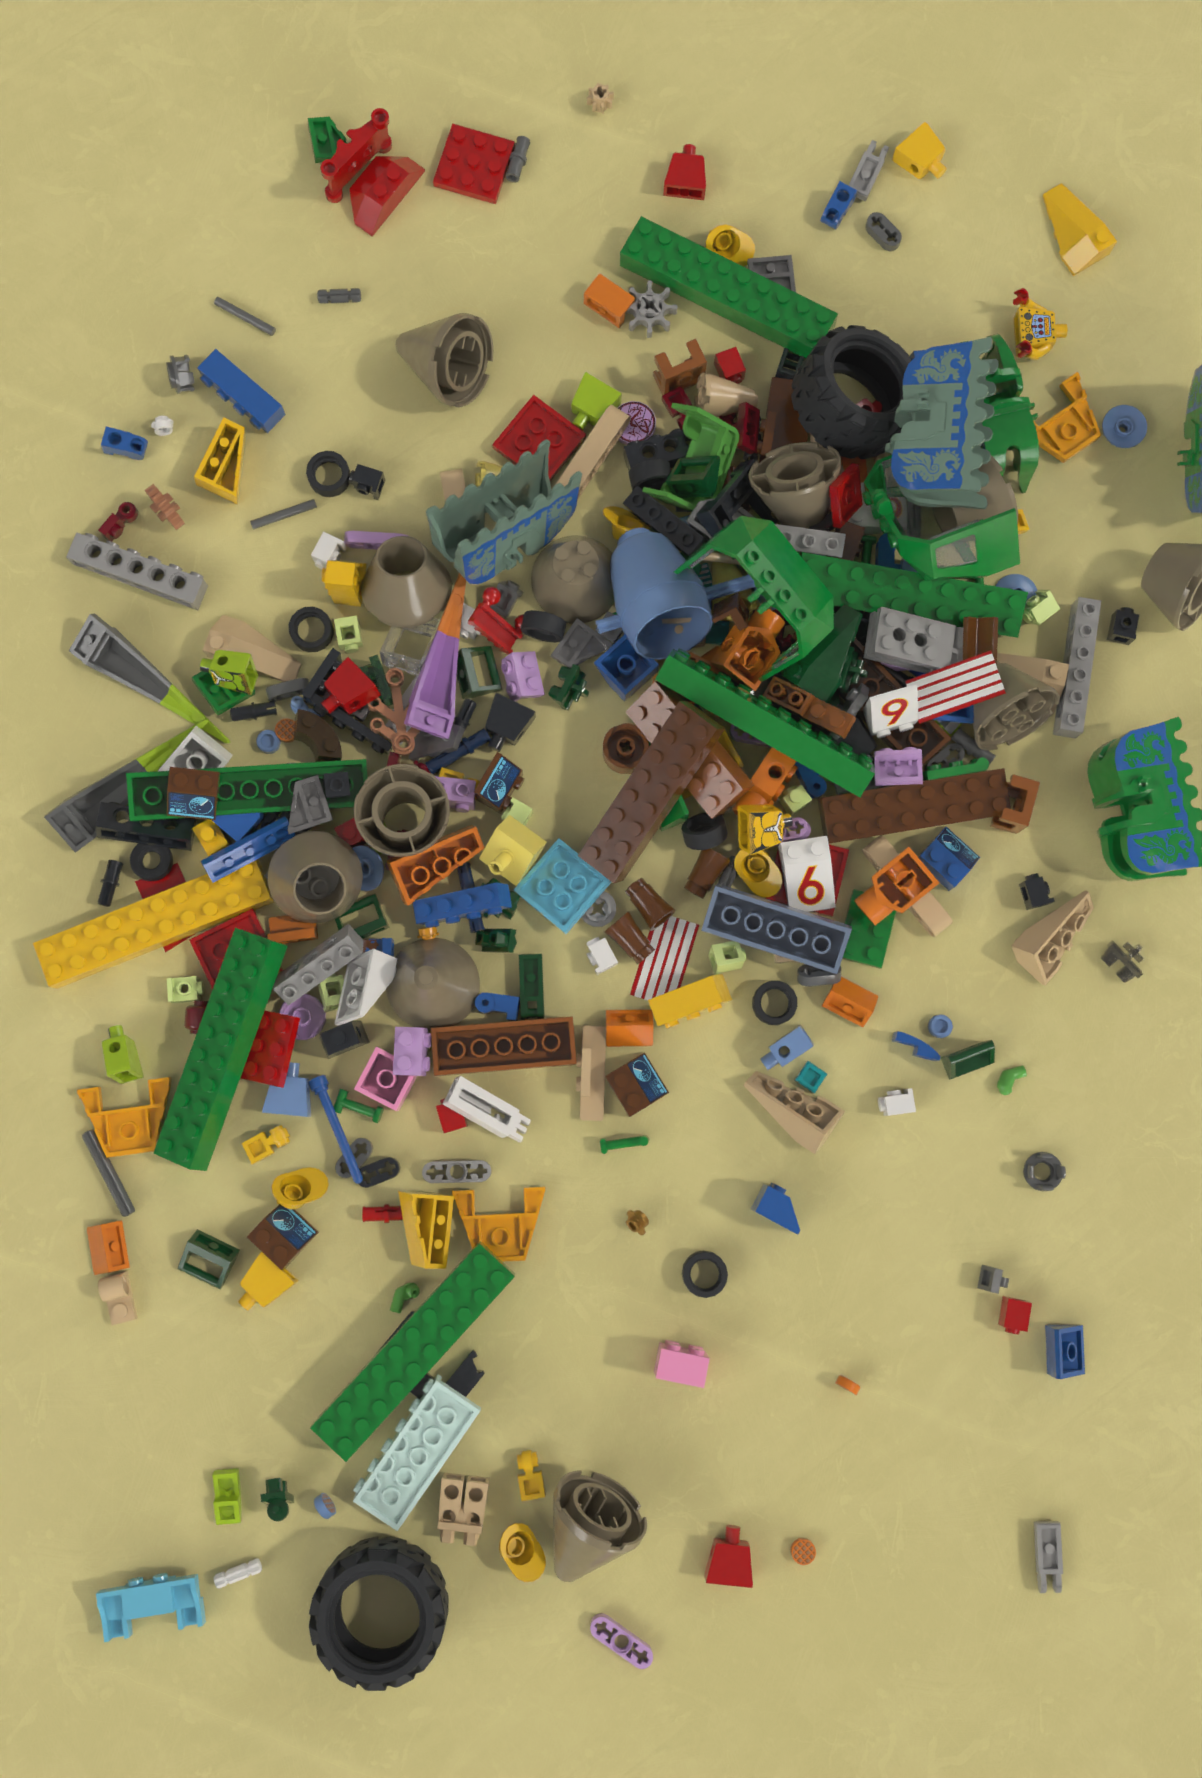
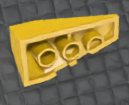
(1077, 229)

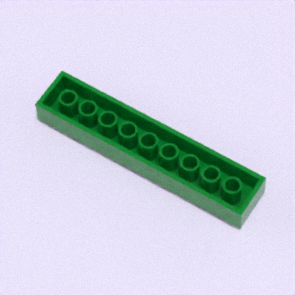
(726, 288)
(941, 599)
(766, 722)
(245, 788)
(220, 1050)
(412, 1351)

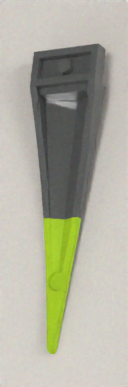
(113, 655)
(78, 814)

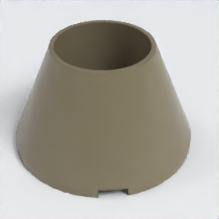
(797, 482)
(998, 495)
(1175, 582)
(407, 598)
(397, 786)
(306, 851)

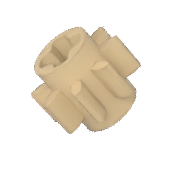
(600, 98)

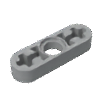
(439, 1166)

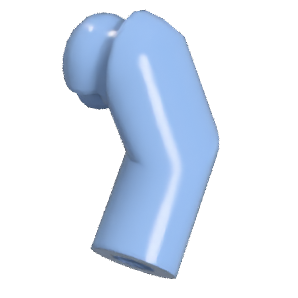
(298, 703)

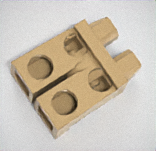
(460, 1515)

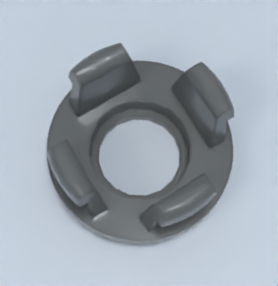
(179, 374)
(1057, 1171)

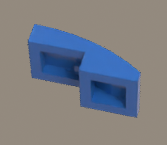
(920, 1050)

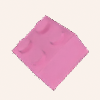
(380, 1083)
(681, 1364)

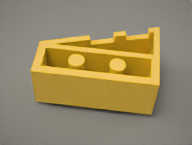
(223, 461)
(344, 581)
(690, 1000)
(427, 1227)

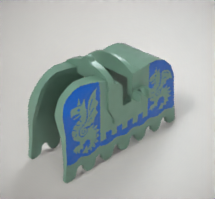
(942, 426)
(519, 503)

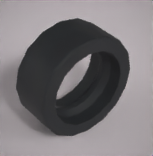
(322, 458)
(650, 474)
(302, 614)
(543, 626)
(704, 833)
(792, 1002)
(722, 1278)

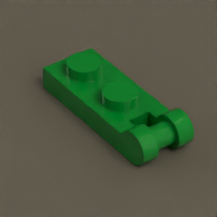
(955, 769)

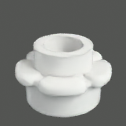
(162, 425)

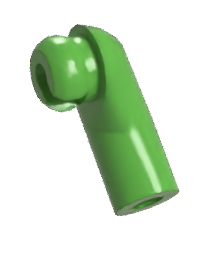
(1008, 1077)
(402, 1294)

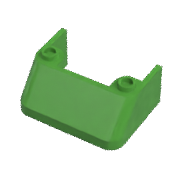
(709, 438)

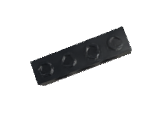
(655, 444)
(664, 521)
(156, 834)

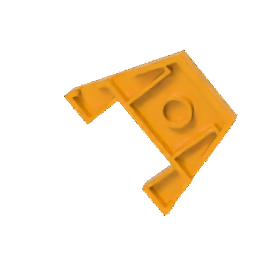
(1072, 427)
(128, 1129)
(503, 1234)

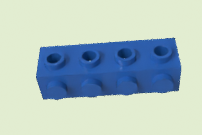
(241, 391)
(462, 904)

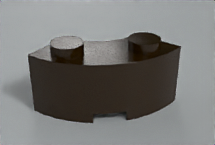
(318, 736)

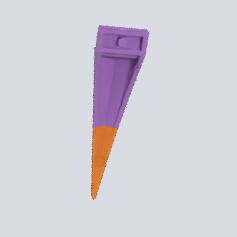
(434, 693)

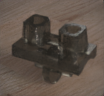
(1129, 969)

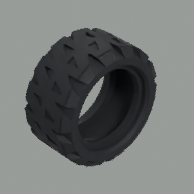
(828, 412)
(366, 1665)

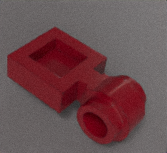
(676, 396)
(114, 525)

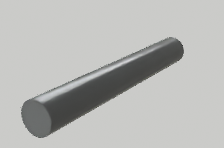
(245, 316)
(283, 514)

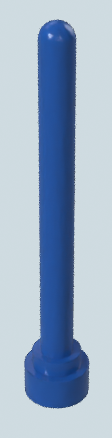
(320, 1087)

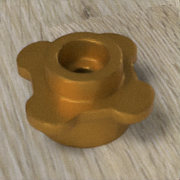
(637, 1221)

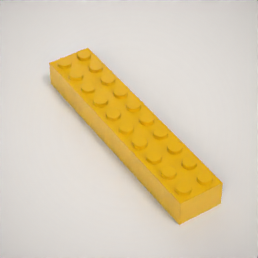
(150, 924)

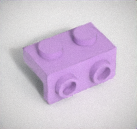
(522, 675)
(898, 766)
(459, 793)
(411, 1051)

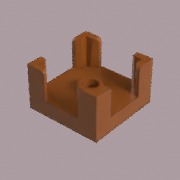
(681, 375)
(1018, 818)

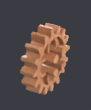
(162, 503)

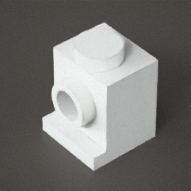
(327, 549)
(601, 954)
(897, 1103)

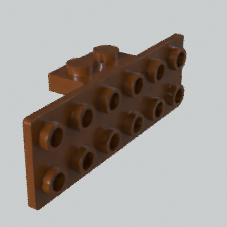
(781, 421)

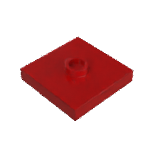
(845, 495)

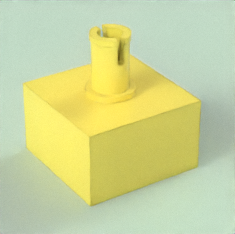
(512, 850)

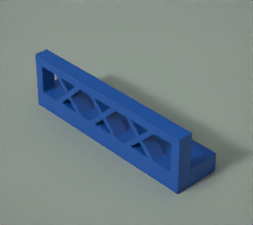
(247, 850)

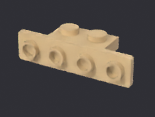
(592, 1073)

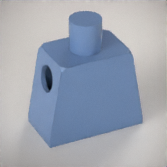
(796, 1041)
(293, 1098)

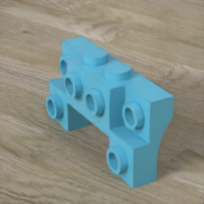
(150, 1598)

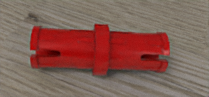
(386, 1213)

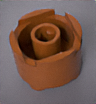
(618, 738)

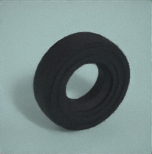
(156, 873)

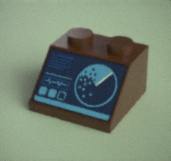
(499, 783)
(192, 793)
(636, 1084)
(282, 1235)

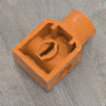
(750, 651)
(767, 789)
(896, 887)

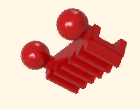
(493, 625)

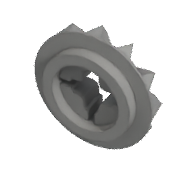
(608, 909)

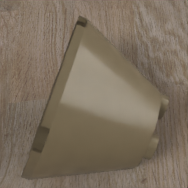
(573, 579)
(1014, 713)

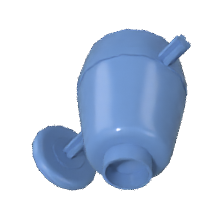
(651, 591)

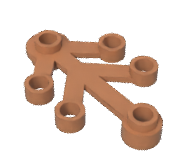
(397, 716)

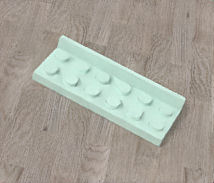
(415, 1453)

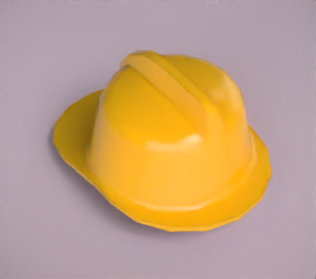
(731, 244)
(622, 520)
(759, 872)
(299, 1187)
(522, 1552)

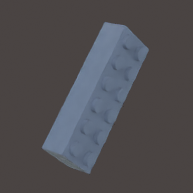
(776, 928)

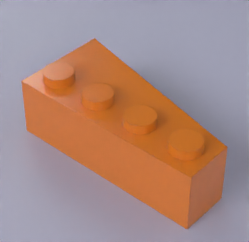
(420, 872)

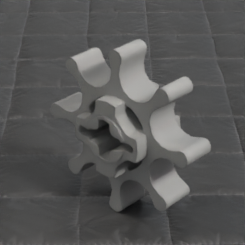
(645, 303)

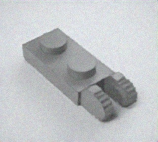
(868, 171)
(1048, 1554)

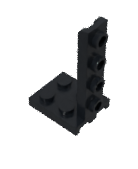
(312, 697)

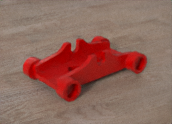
(353, 156)

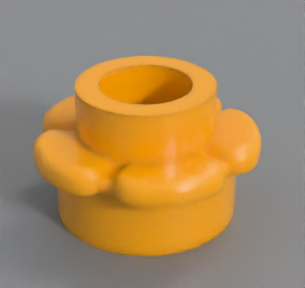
(427, 933)

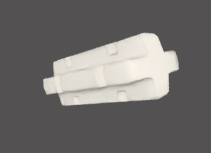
(237, 1573)

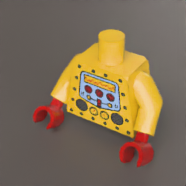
(1034, 328)

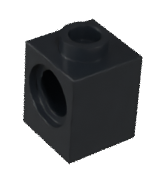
(336, 784)

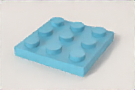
(562, 886)

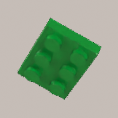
(866, 941)

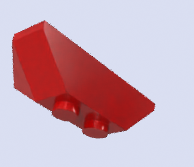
(382, 189)

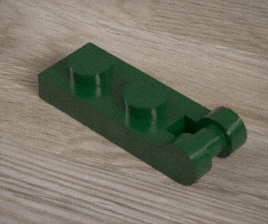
(531, 985)

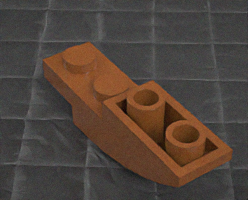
(809, 707)

